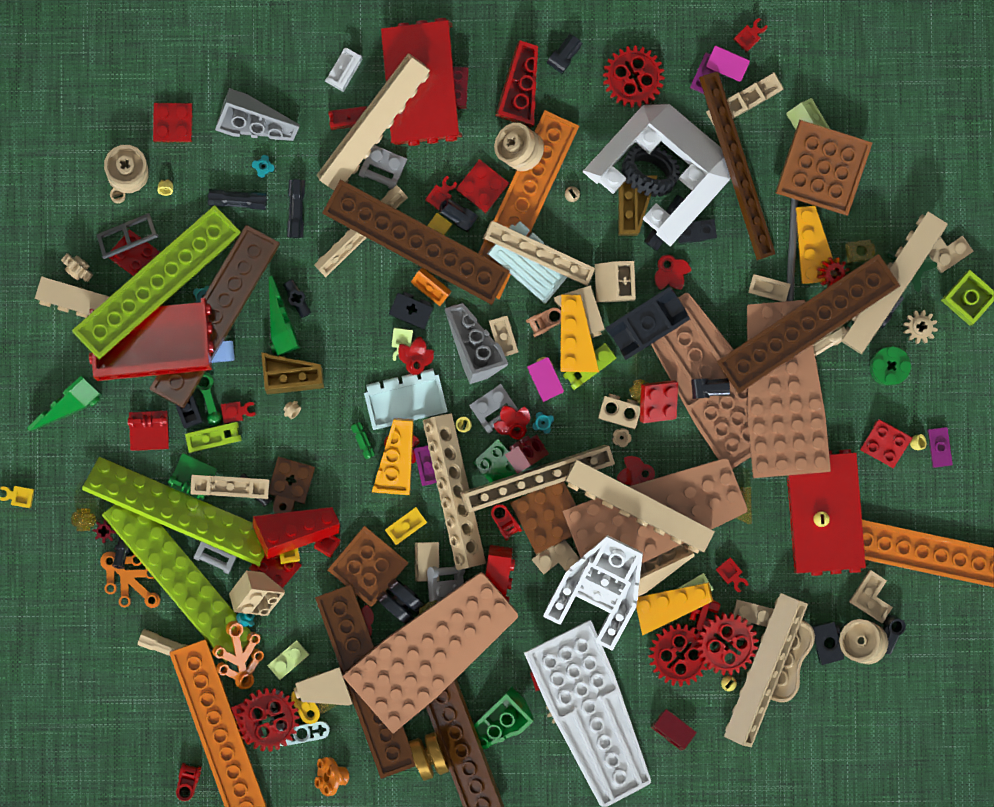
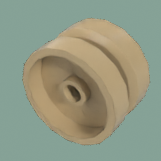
(519, 147)
(126, 168)
(862, 651)

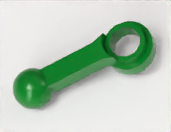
(214, 417)

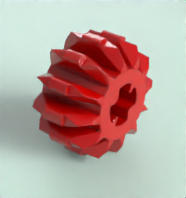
(832, 265)

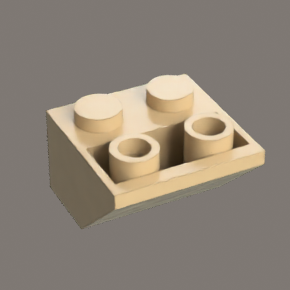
(615, 281)
(255, 594)

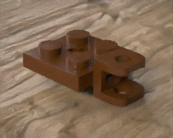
(286, 494)

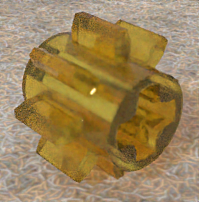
(635, 390)
(83, 519)

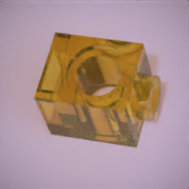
(852, 255)

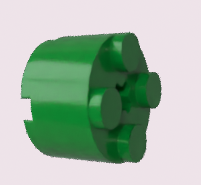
(879, 365)

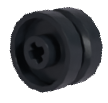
(403, 598)

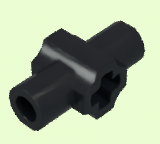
(292, 290)

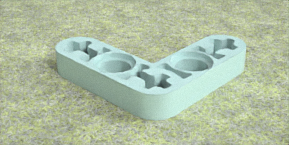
(280, 726)

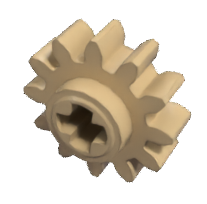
(77, 267)
(926, 322)

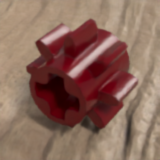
(101, 535)

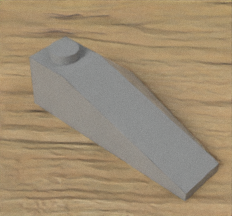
(249, 116)
(476, 349)

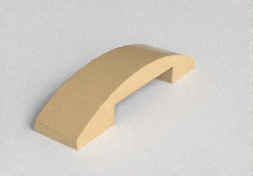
(229, 486)

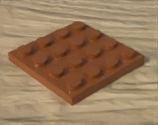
(823, 167)

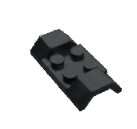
(648, 323)

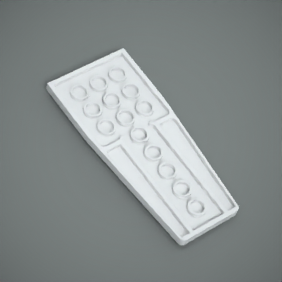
(590, 712)

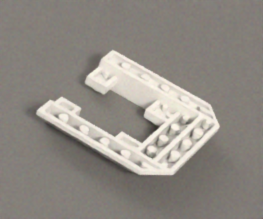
(704, 175)

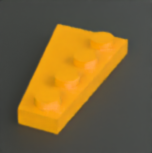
(811, 244)
(576, 340)
(396, 462)
(663, 607)

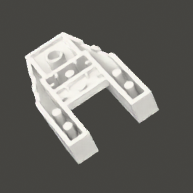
(606, 578)

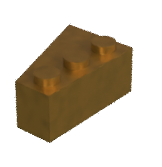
(631, 209)
(290, 375)

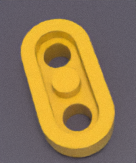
(304, 707)

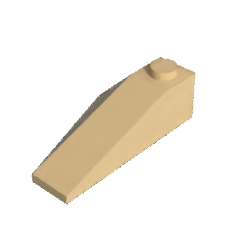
(662, 566)

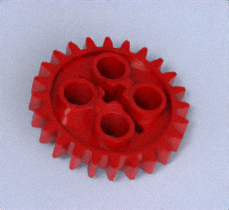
(617, 83)
(666, 642)
(716, 657)
(262, 703)

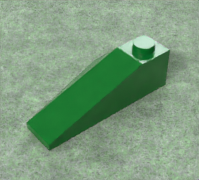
(282, 332)
(76, 398)
(503, 719)

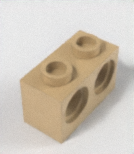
(618, 417)

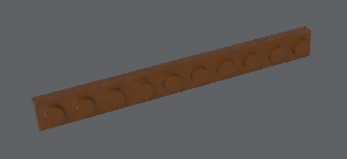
(737, 165)

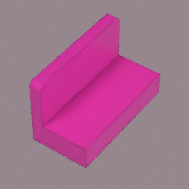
(727, 63)
(545, 379)

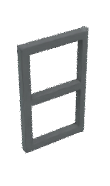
(124, 227)

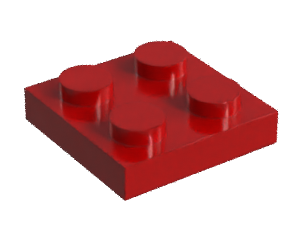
(172, 122)
(482, 186)
(658, 401)

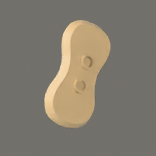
(789, 678)

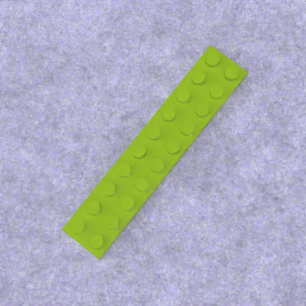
(156, 282)
(174, 510)
(176, 576)

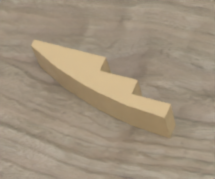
(753, 95)

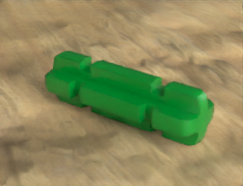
(363, 440)

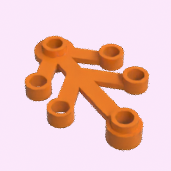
(127, 578)
(240, 656)

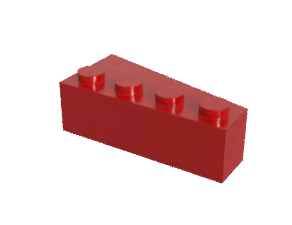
(518, 94)
(295, 529)
(499, 567)

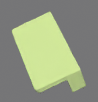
(807, 112)

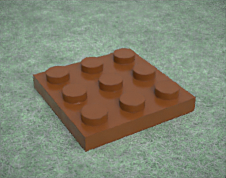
(543, 515)
(367, 565)

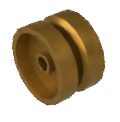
(429, 756)

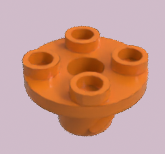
(330, 776)

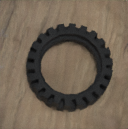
(645, 183)

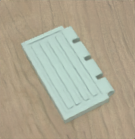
(535, 277)
(409, 400)

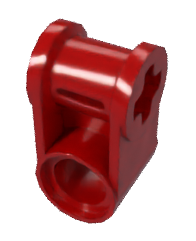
(505, 522)
(188, 780)

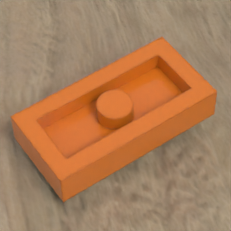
(431, 286)

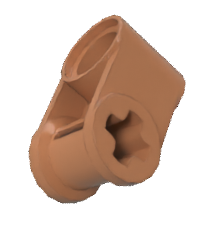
(543, 321)

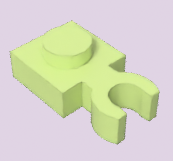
(401, 336)

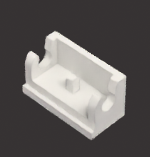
(344, 69)

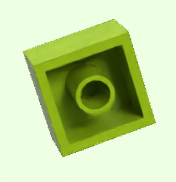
(969, 297)

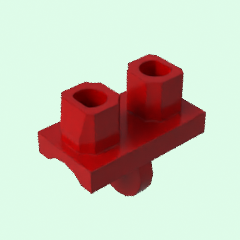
(712, 606)

